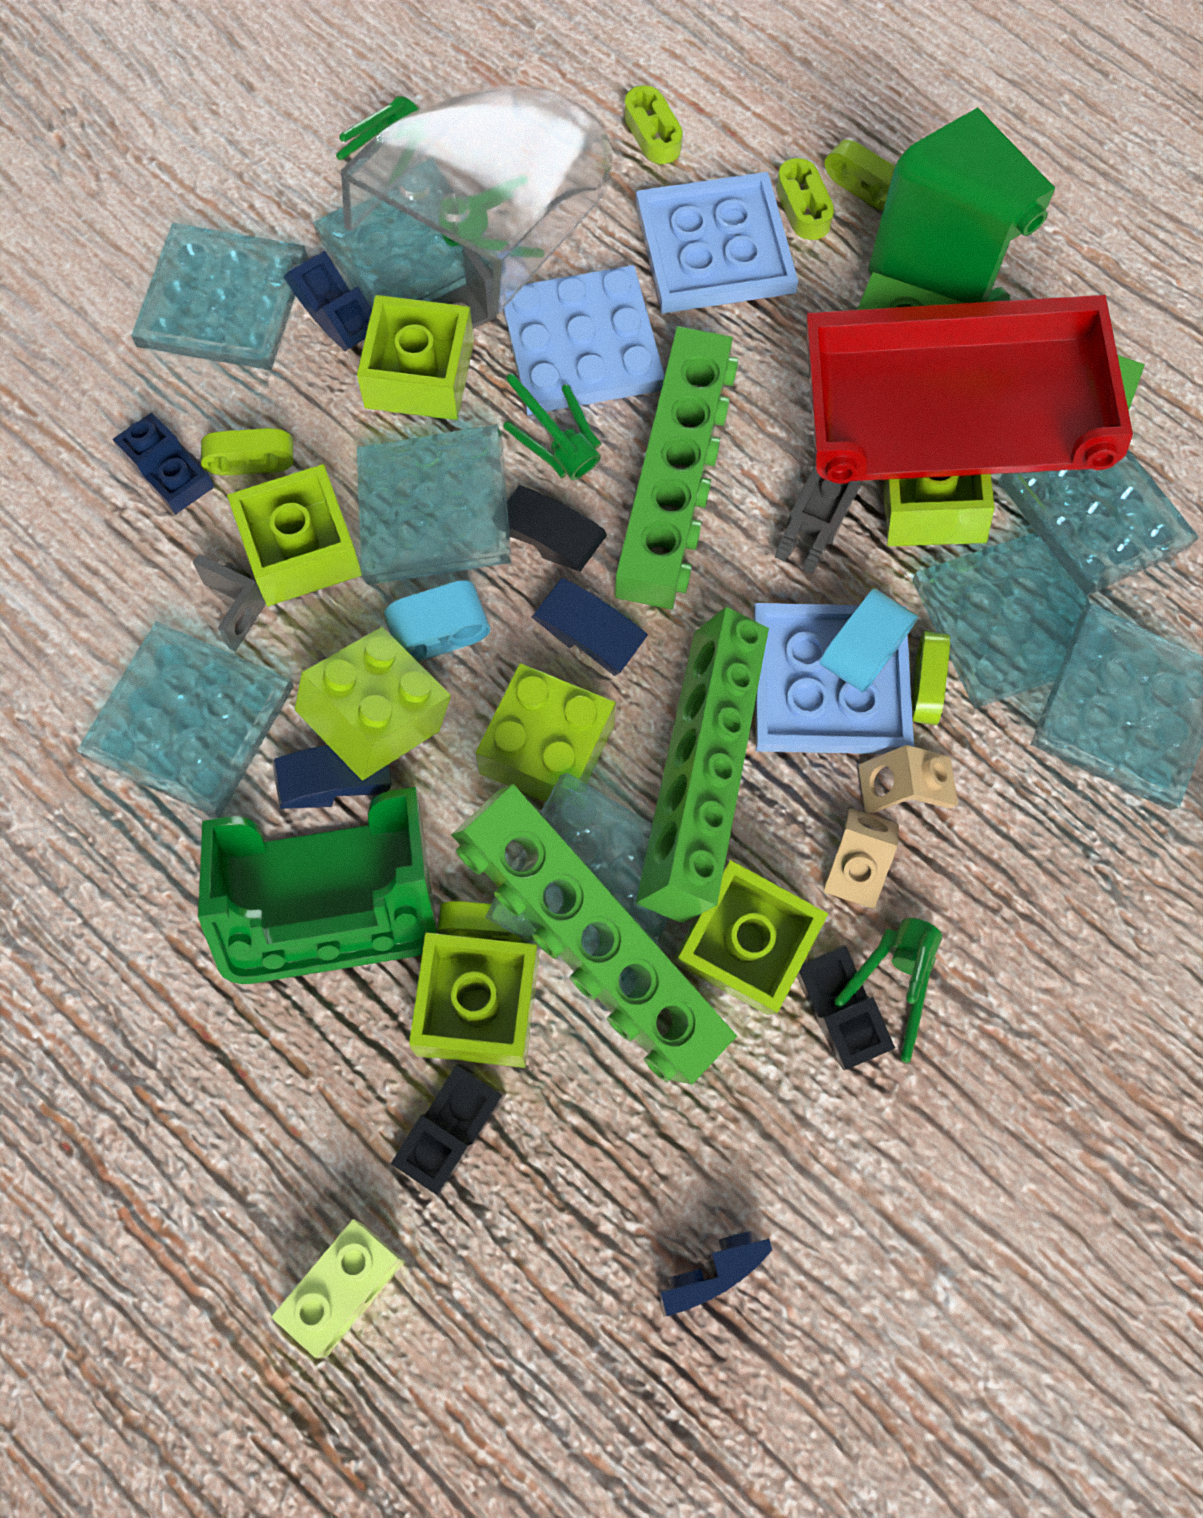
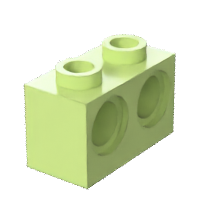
(338, 1289)

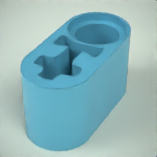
(438, 620)
(868, 640)

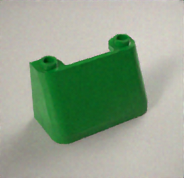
(957, 209)
(316, 896)

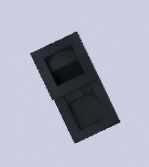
(553, 528)
(857, 1029)
(448, 1129)

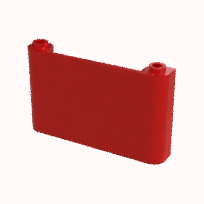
(966, 389)

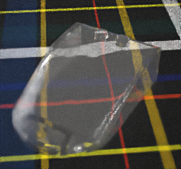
(490, 170)

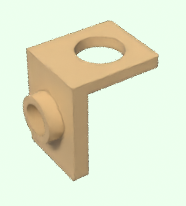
(917, 776)
(862, 858)

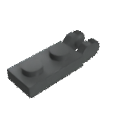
(819, 514)

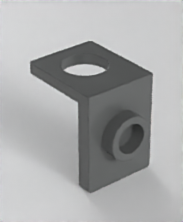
(476, 291)
(238, 585)

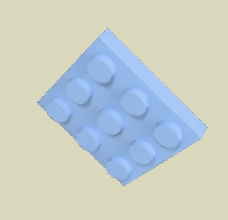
(715, 242)
(585, 335)
(812, 709)

